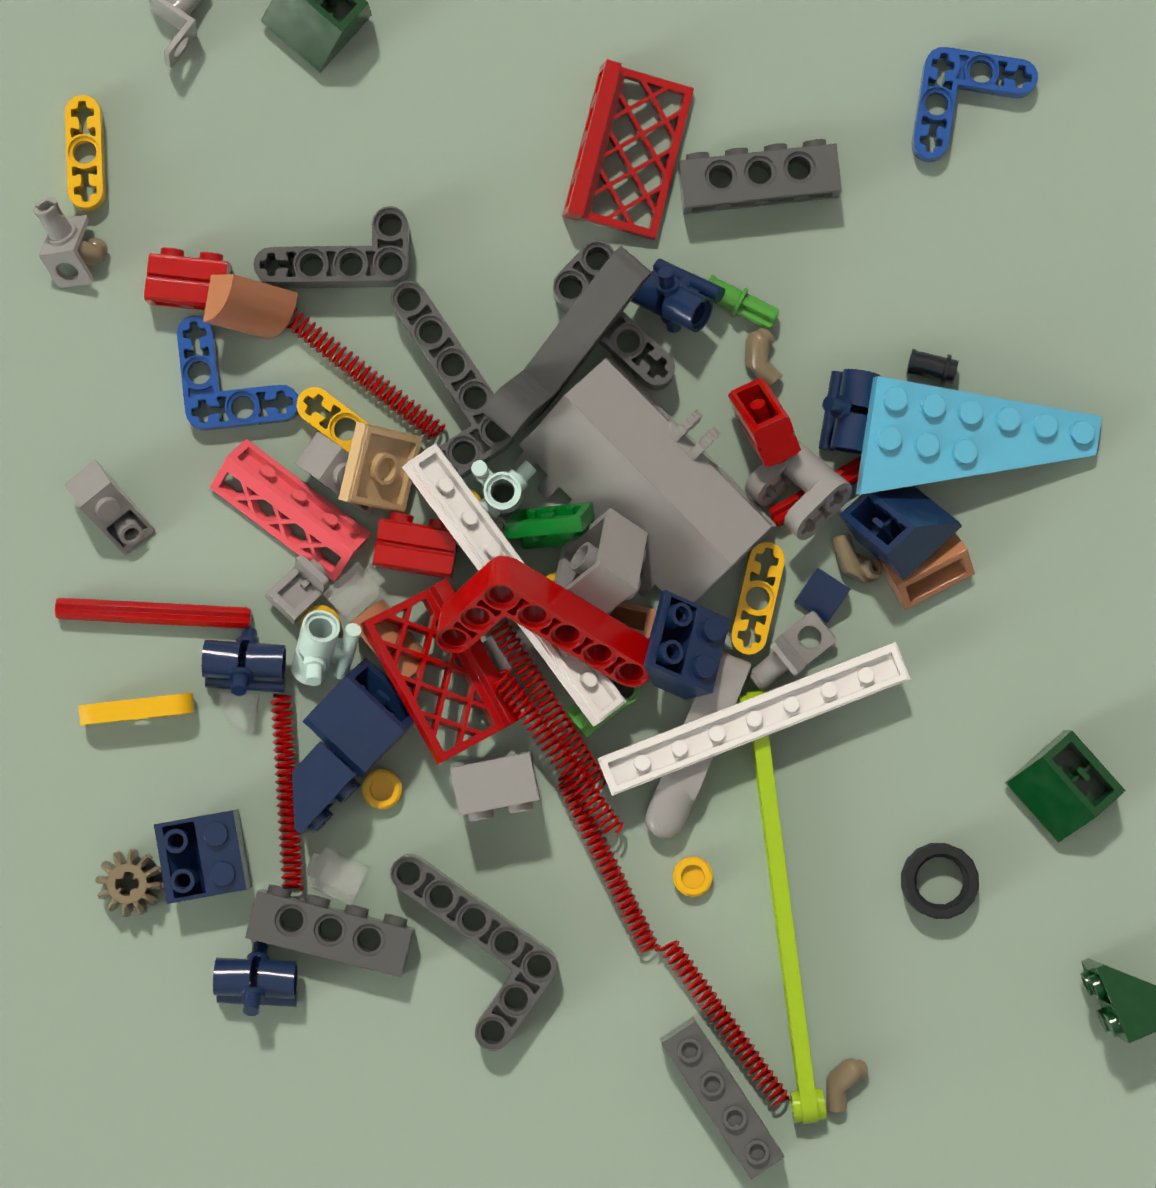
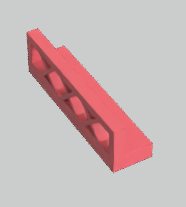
(292, 503)

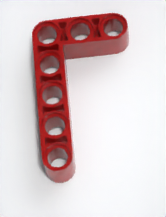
(546, 609)

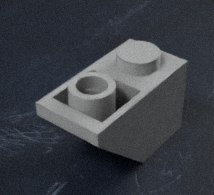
(327, 464)
(109, 507)

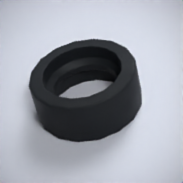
(967, 893)

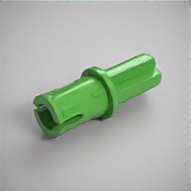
(746, 305)

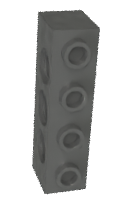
(701, 196)
(268, 927)
(722, 1097)

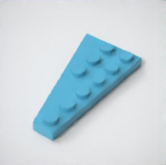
(946, 434)

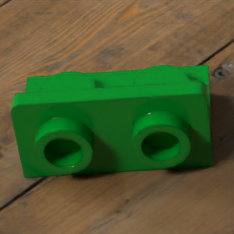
(549, 525)

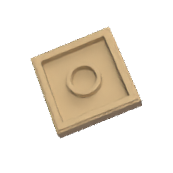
(375, 467)

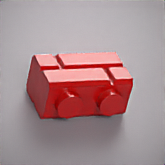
(180, 279)
(764, 422)
(415, 547)

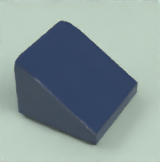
(822, 594)

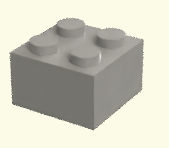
(604, 561)
(495, 785)

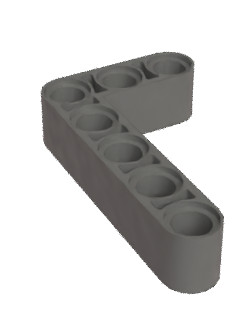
(568, 346)
(457, 386)
(485, 938)

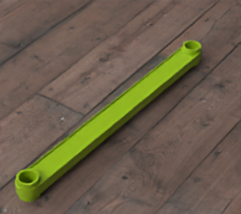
(806, 1102)

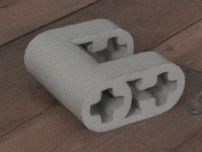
(823, 489)

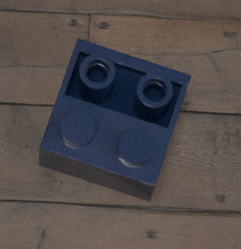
(899, 527)
(685, 647)
(361, 717)
(317, 785)
(202, 856)

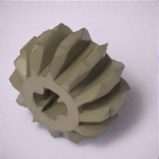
(123, 869)

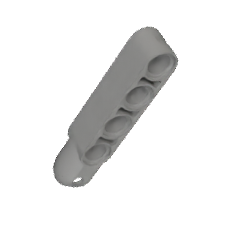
(679, 789)

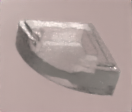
(240, 710)

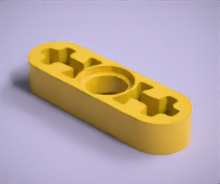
(76, 182)
(316, 419)
(773, 572)
(136, 709)

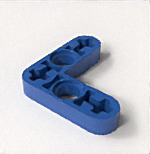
(961, 79)
(211, 391)

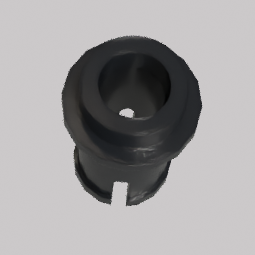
(932, 366)

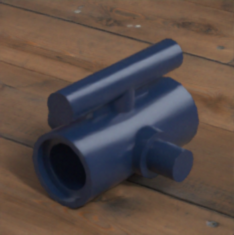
(678, 297)
(846, 410)
(244, 664)
(255, 980)

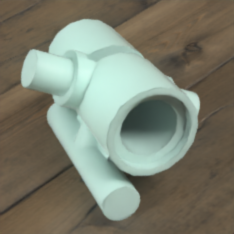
(515, 479)
(320, 646)

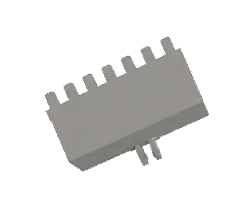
(628, 454)

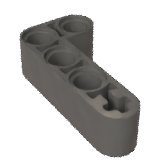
(334, 257)
(580, 272)

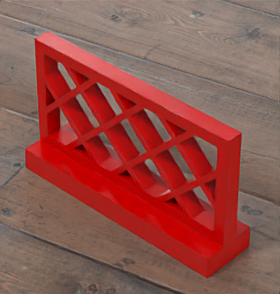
(595, 141)
(472, 664)

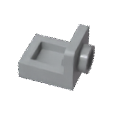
(299, 589)

